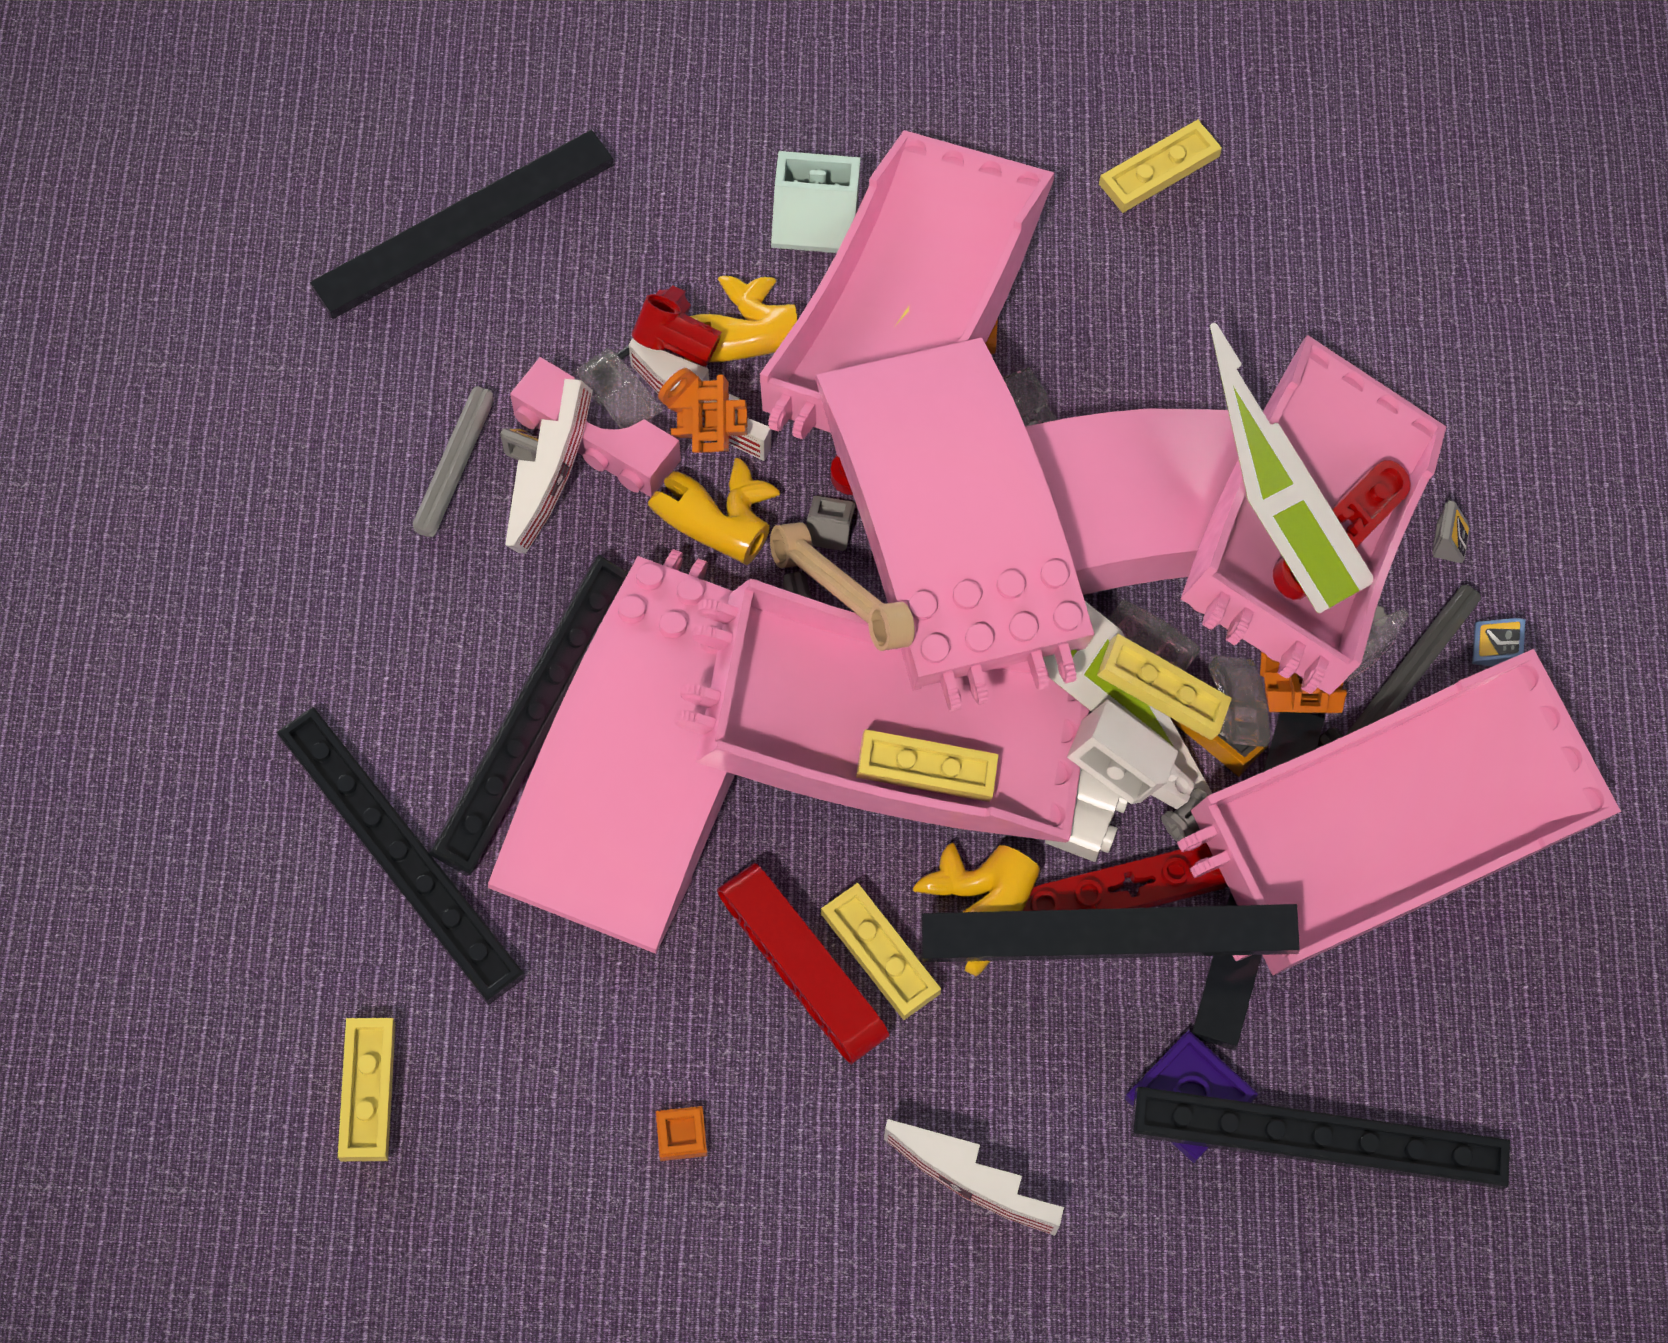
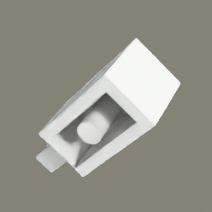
(1129, 758)

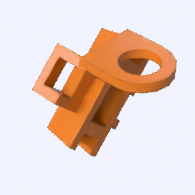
(688, 402)
(1288, 696)

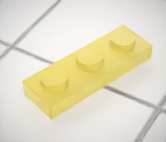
(1160, 166)
(1164, 686)
(927, 765)
(880, 951)
(366, 1089)

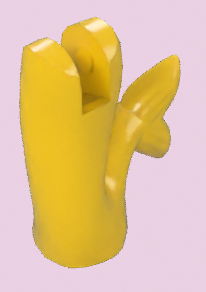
(764, 324)
(698, 516)
(1004, 874)

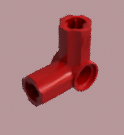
(665, 325)

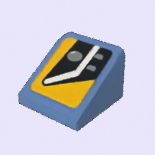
(1498, 641)

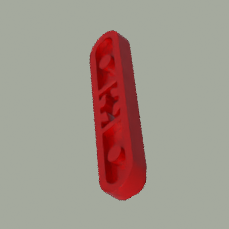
(1364, 506)
(1169, 875)

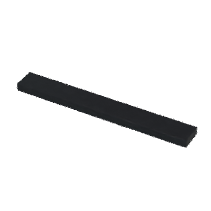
(461, 224)
(526, 722)
(401, 856)
(1110, 933)
(1231, 981)
(1321, 1138)

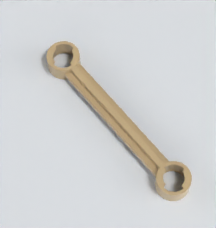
(889, 624)

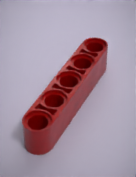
(803, 963)

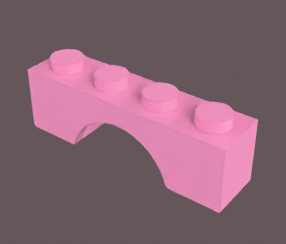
(636, 454)

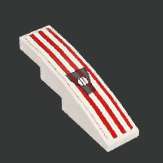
(659, 366)
(542, 481)
(954, 1166)

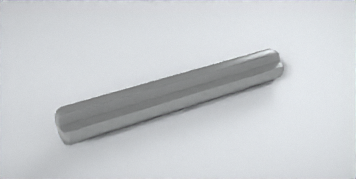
(453, 462)

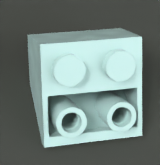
(814, 200)

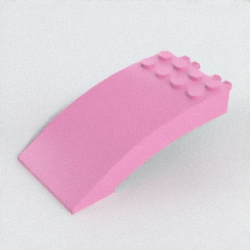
(931, 234)
(1341, 430)
(1135, 489)
(957, 516)
(806, 681)
(617, 787)
(1406, 808)

